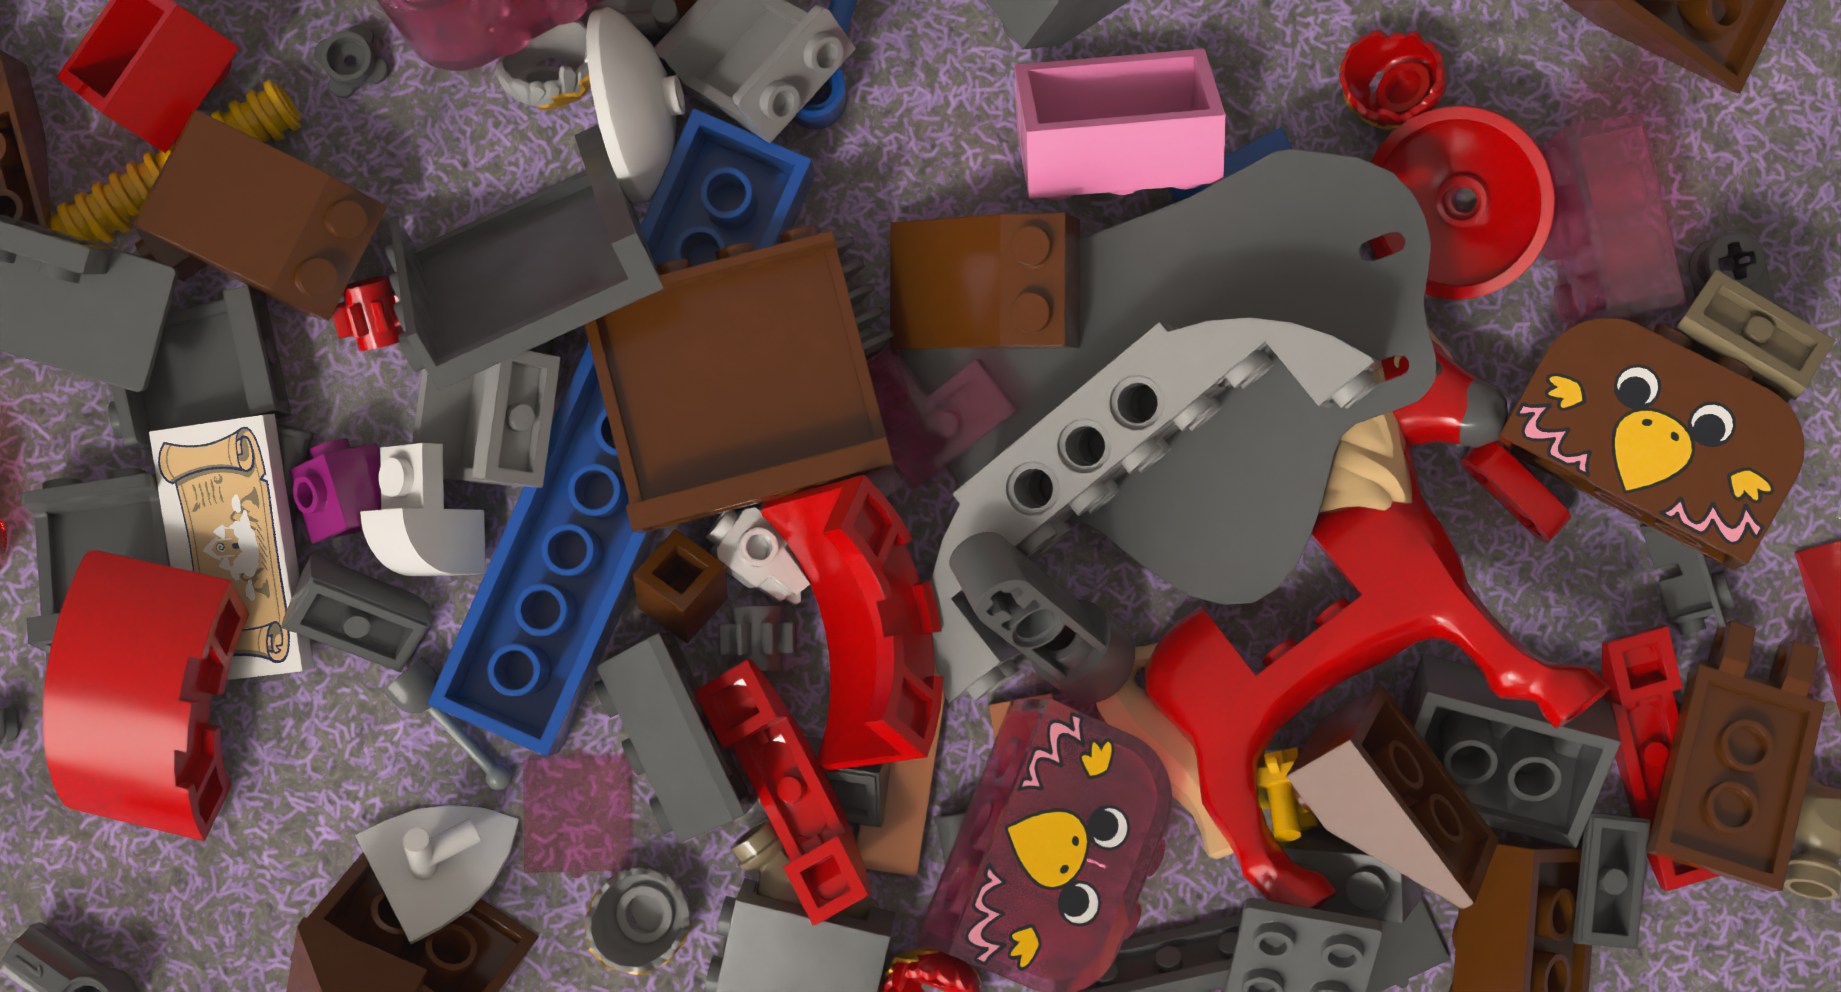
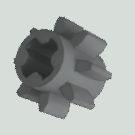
(758, 636)

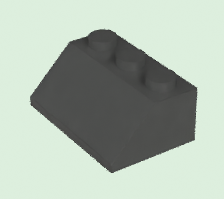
(672, 738)
(1509, 755)

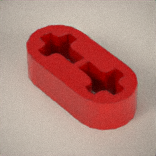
(1516, 490)

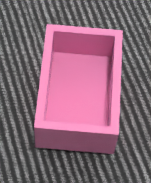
(1119, 124)

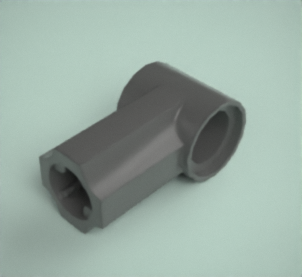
(49, 963)

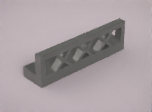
(1174, 960)

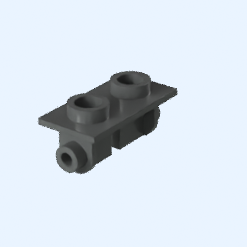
(1693, 593)

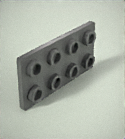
(81, 304)
(1302, 950)

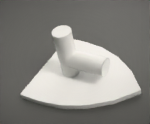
(437, 862)

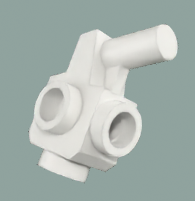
(757, 554)

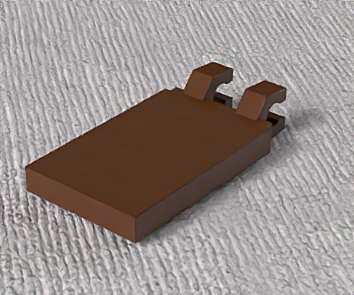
(1739, 762)

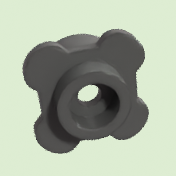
(333, 55)

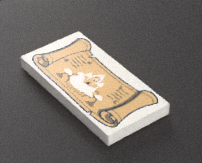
(233, 521)

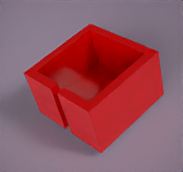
(148, 66)

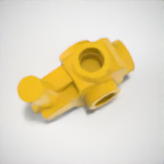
(1277, 795)

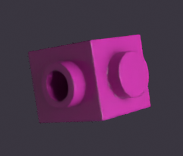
(337, 488)

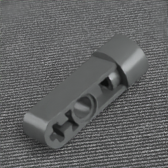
(1065, 637)

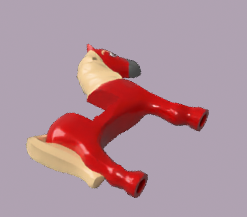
(1217, 717)

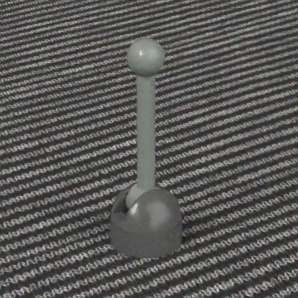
(411, 694)

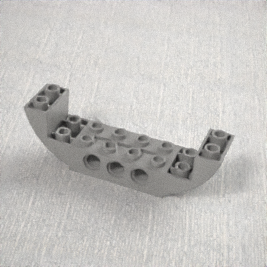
(1188, 374)

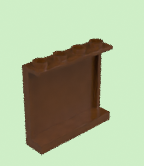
(738, 382)

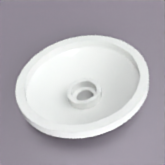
(632, 102)

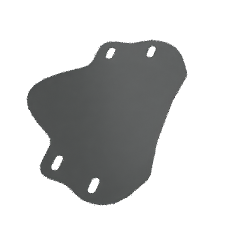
(1268, 243)

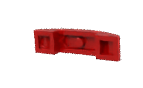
(1642, 699)
(791, 788)

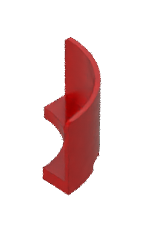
(873, 620)
(134, 693)

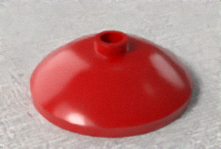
(1513, 188)

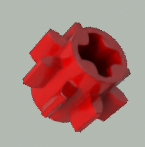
(368, 314)

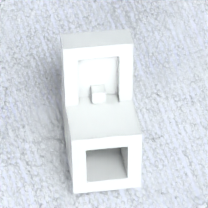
(413, 528)

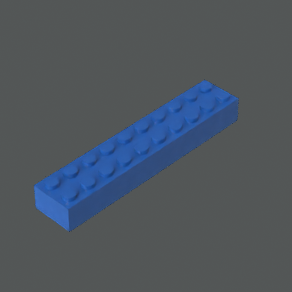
(571, 545)

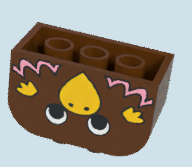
(1660, 434)

